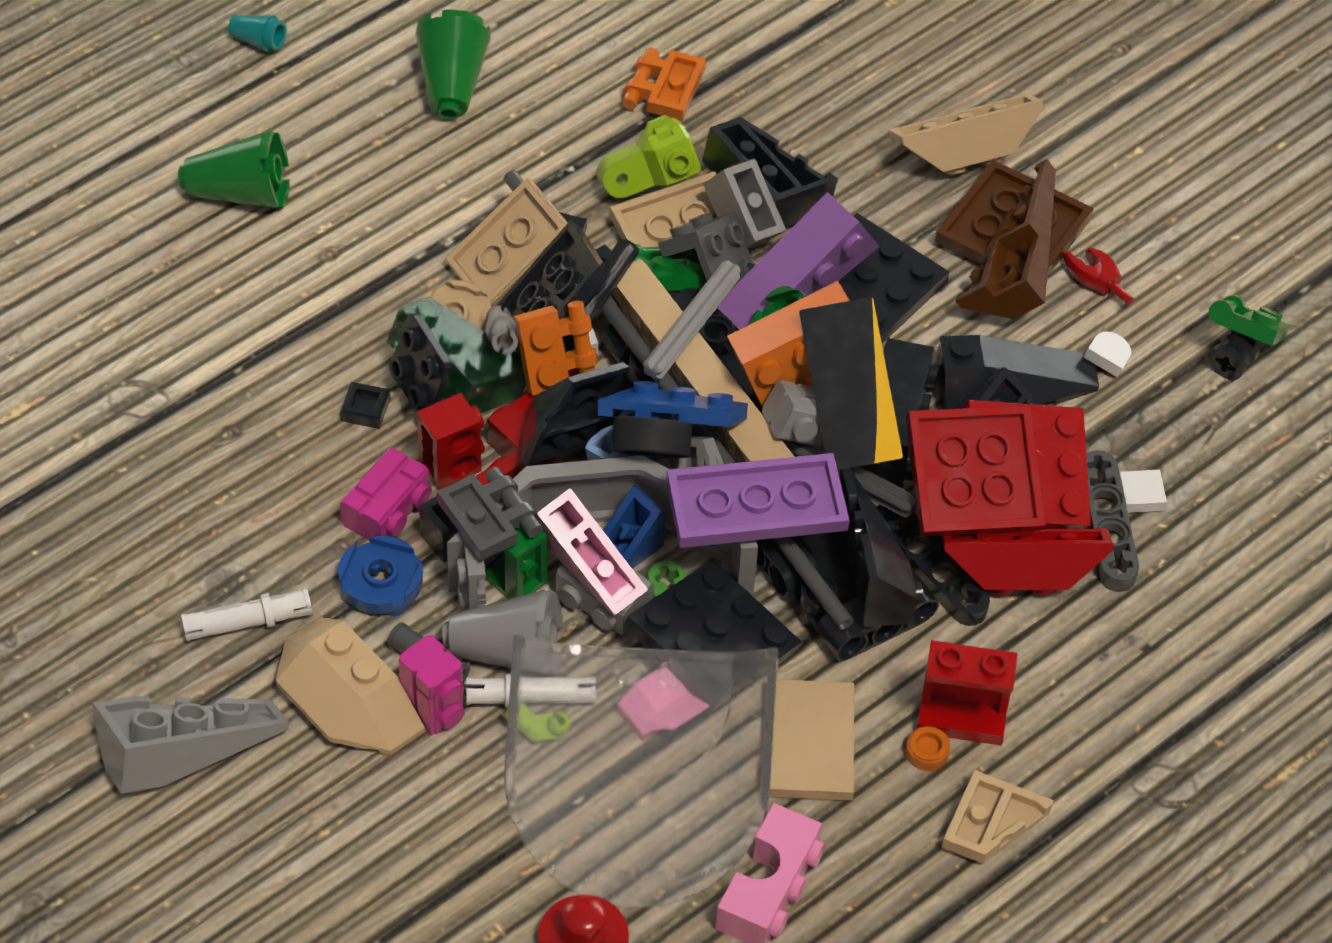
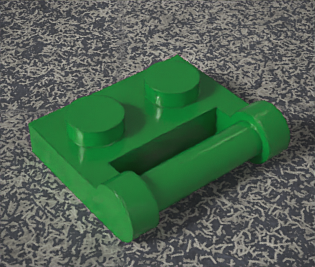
(674, 271)
(1260, 325)

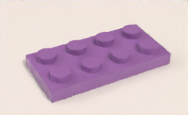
(757, 500)

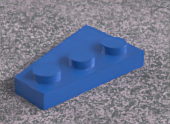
(651, 402)

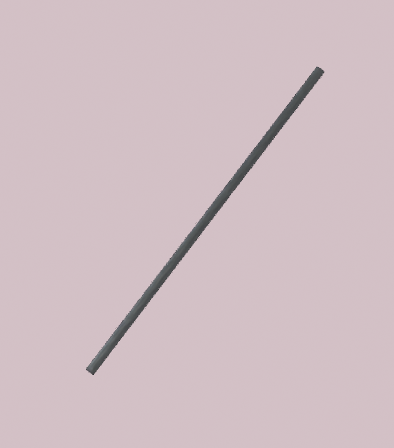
(786, 544)

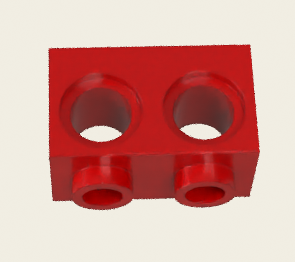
(450, 440)

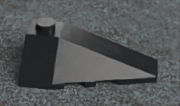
(1044, 371)

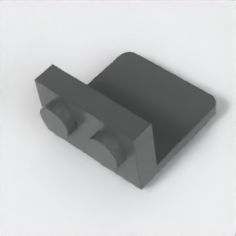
(713, 240)

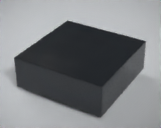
(365, 405)

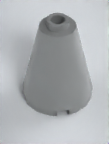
(488, 630)

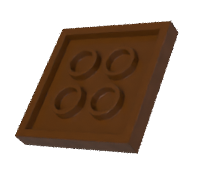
(987, 203)

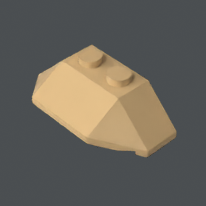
(971, 134)
(346, 688)

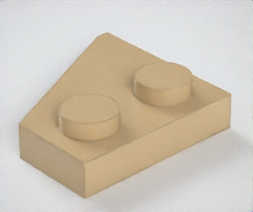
(992, 817)

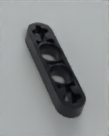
(938, 559)

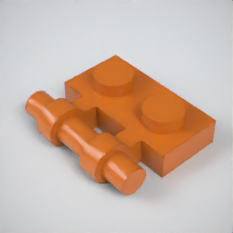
(675, 84)
(543, 348)

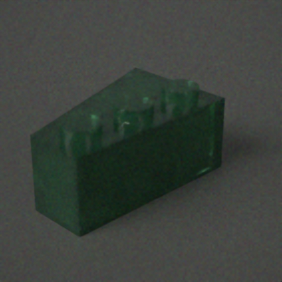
(478, 371)

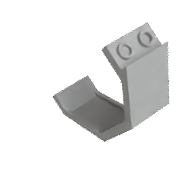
(601, 489)

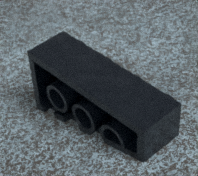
(909, 375)

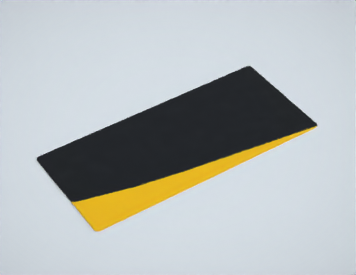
(851, 383)

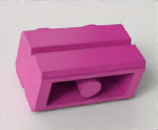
(386, 496)
(433, 684)

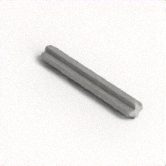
(691, 320)

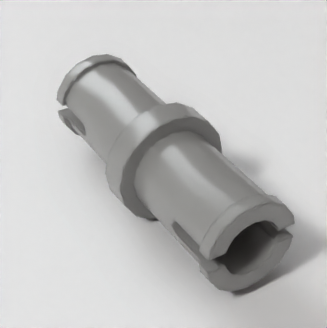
(501, 329)

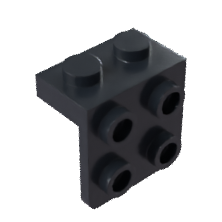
(420, 364)

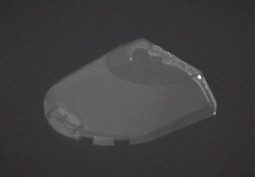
(638, 764)

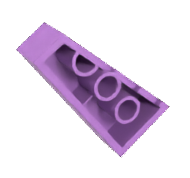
(807, 258)

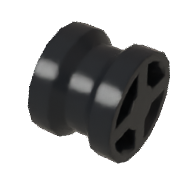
(1233, 355)

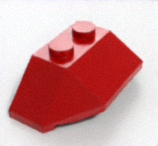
(1029, 559)

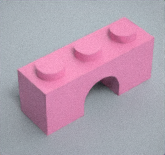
(756, 907)

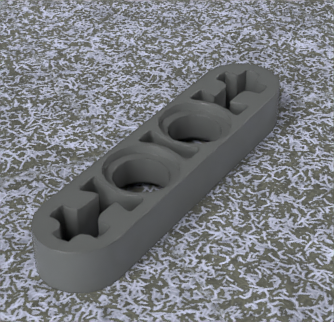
(1114, 520)

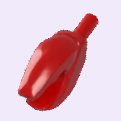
(1101, 276)

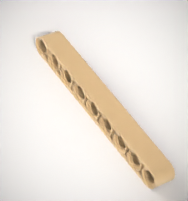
(698, 367)

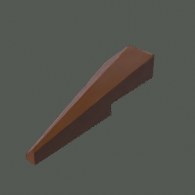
(1018, 255)

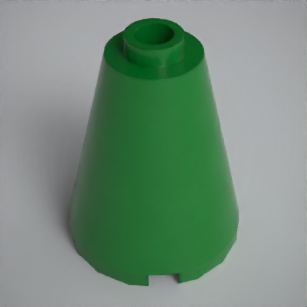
(451, 59)
(240, 172)

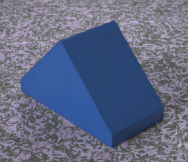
(637, 527)

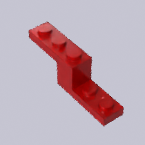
(506, 435)

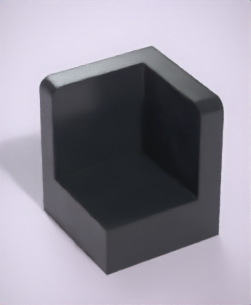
(436, 527)

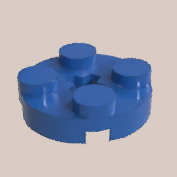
(386, 595)

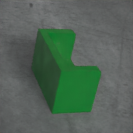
(522, 567)

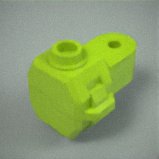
(658, 158)

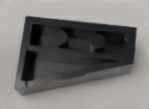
(789, 178)

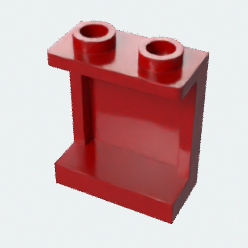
(967, 691)

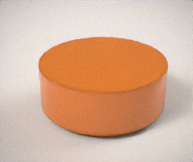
(928, 748)

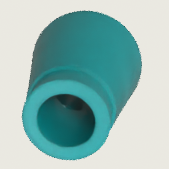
(258, 30)

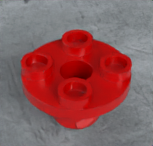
(583, 921)

